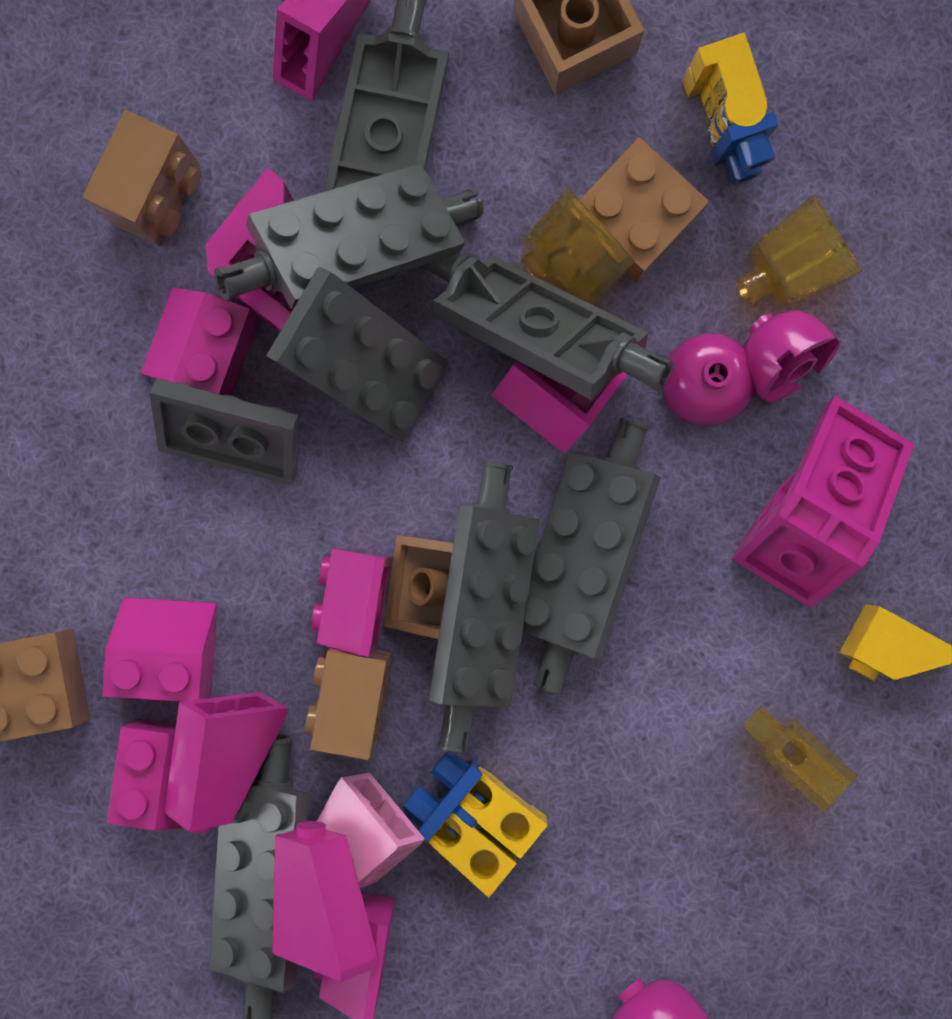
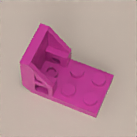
(235, 244)
(830, 508)

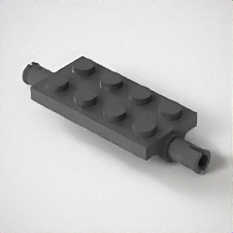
(388, 101)
(352, 231)
(543, 325)
(588, 553)
(482, 608)
(245, 884)

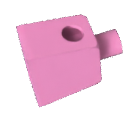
(373, 825)

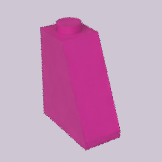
(311, 39)
(218, 755)
(320, 904)

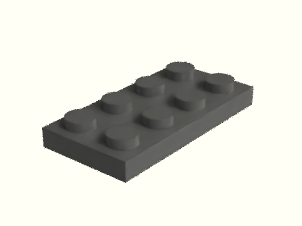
(357, 355)

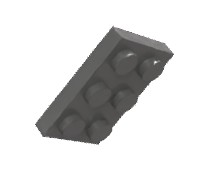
(225, 431)

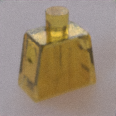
(799, 258)
(814, 769)

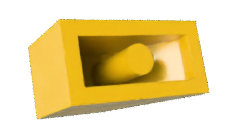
(892, 646)

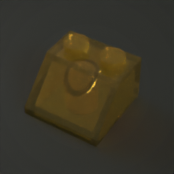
(576, 252)

